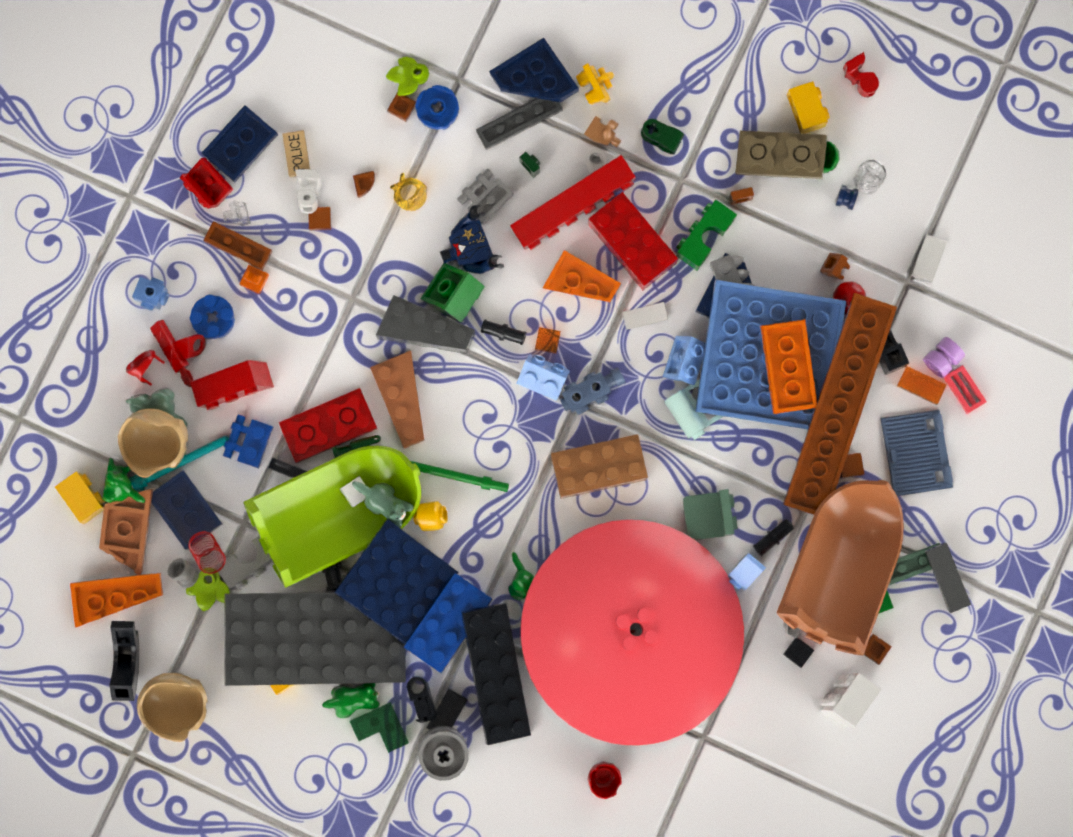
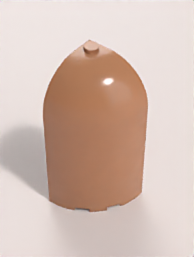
(845, 566)

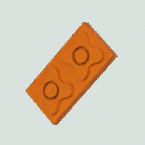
(788, 366)

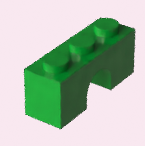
(716, 218)

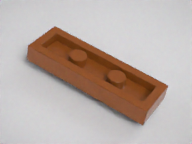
(237, 245)

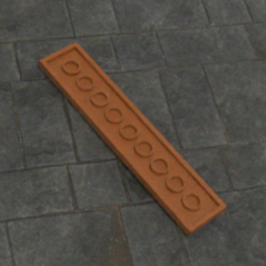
(840, 403)

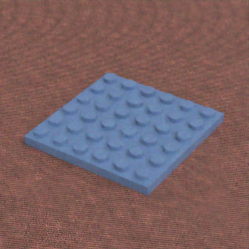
(734, 359)

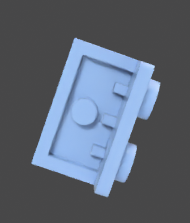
(543, 376)

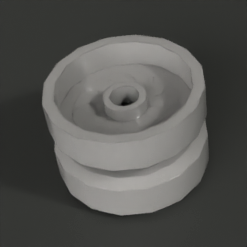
(443, 766)

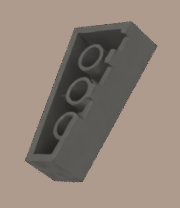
(418, 326)

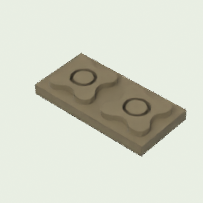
(781, 154)

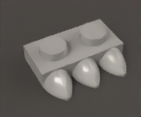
(725, 269)

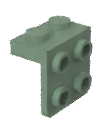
(709, 515)

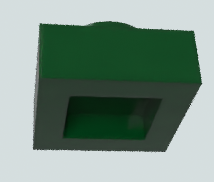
(530, 163)

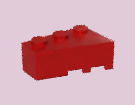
(231, 384)

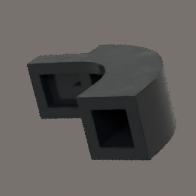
(125, 661)

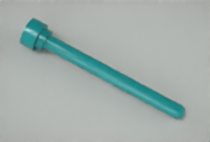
(139, 483)

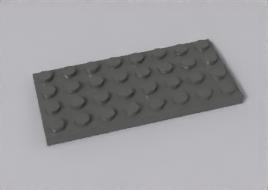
(305, 642)

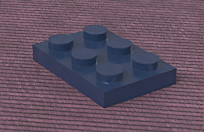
(239, 143)
(184, 509)

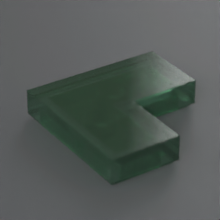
(382, 721)

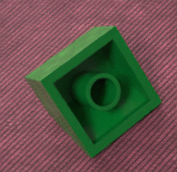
(452, 292)

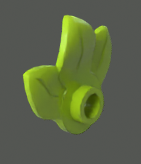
(406, 77)
(208, 592)

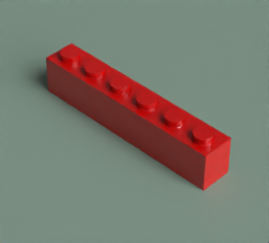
(573, 202)

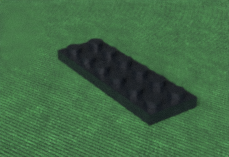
(496, 673)

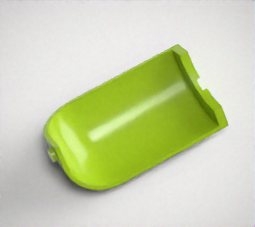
(310, 522)

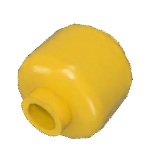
(430, 516)

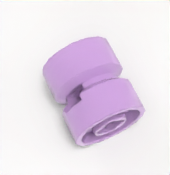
(947, 354)

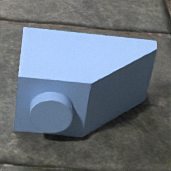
(745, 572)

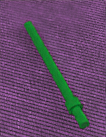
(485, 482)

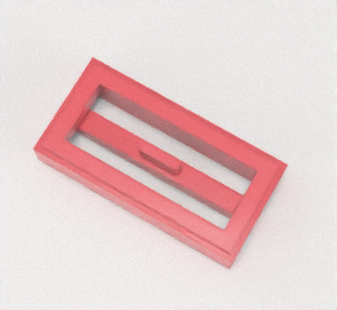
(958, 395)

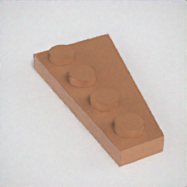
(399, 392)

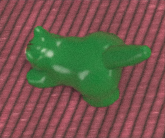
(118, 484)
(521, 580)
(348, 700)

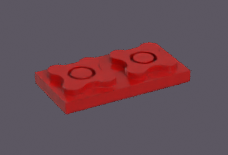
(328, 425)

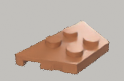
(126, 530)

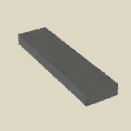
(517, 121)

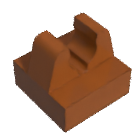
(834, 264)

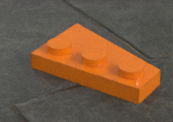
(580, 279)

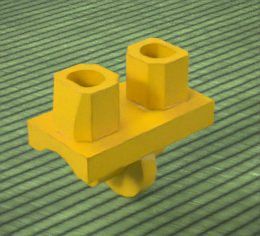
(590, 75)

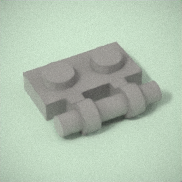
(491, 199)

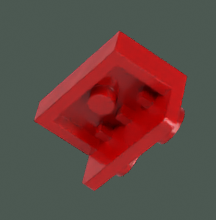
(206, 184)

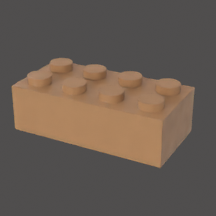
(599, 466)

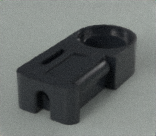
(285, 468)
(422, 701)

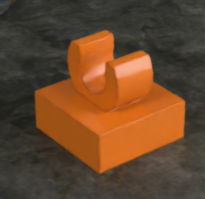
(254, 279)

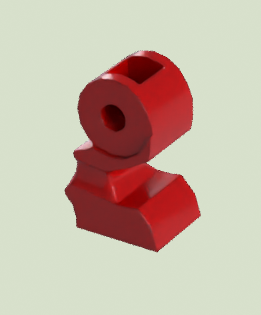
(866, 81)

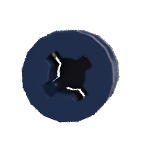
(847, 197)

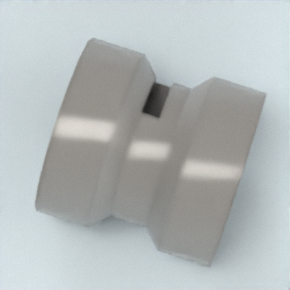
(183, 573)

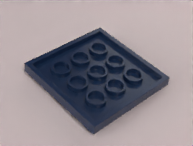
(395, 581)

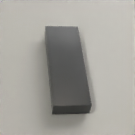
(947, 577)

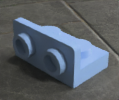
(685, 360)

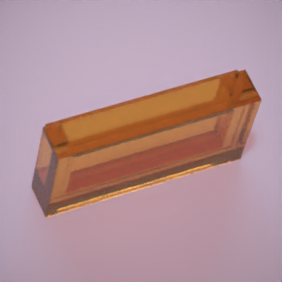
(921, 385)

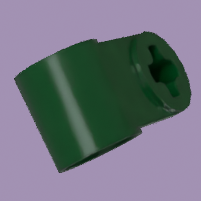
(663, 137)

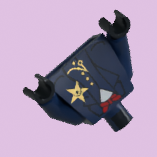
(470, 245)

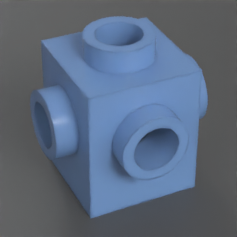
(144, 290)

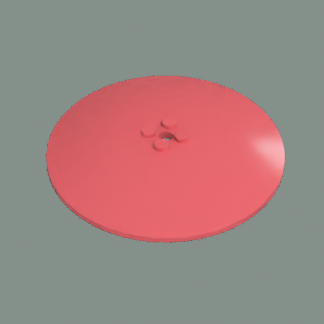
(582, 643)

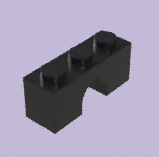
(893, 355)

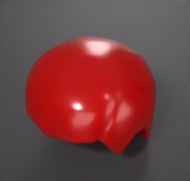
(845, 292)
(604, 780)

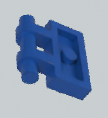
(254, 443)

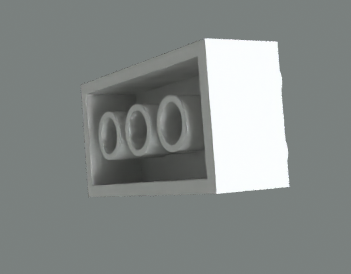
(850, 699)

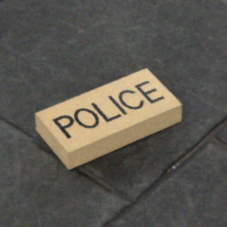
(296, 151)

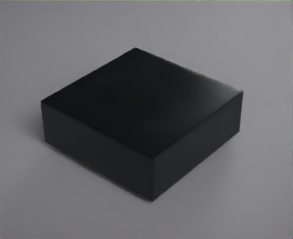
(798, 652)

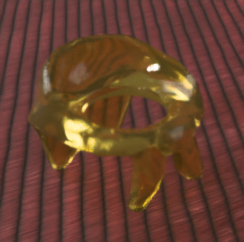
(414, 202)

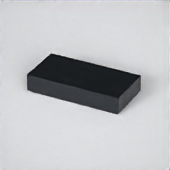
(448, 710)

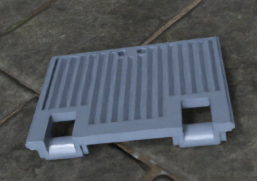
(916, 453)

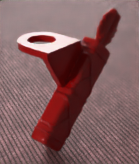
(178, 350)

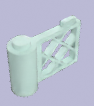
(683, 407)

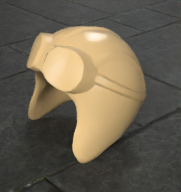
(152, 441)
(172, 706)

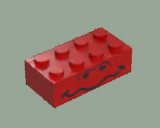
(632, 241)

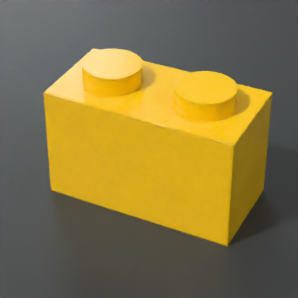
(807, 107)
(80, 497)

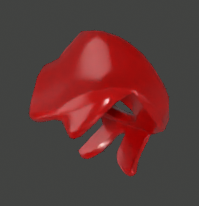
(141, 364)

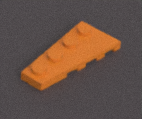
(107, 596)

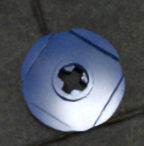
(432, 96)
(212, 304)

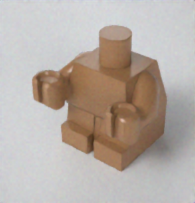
(603, 133)

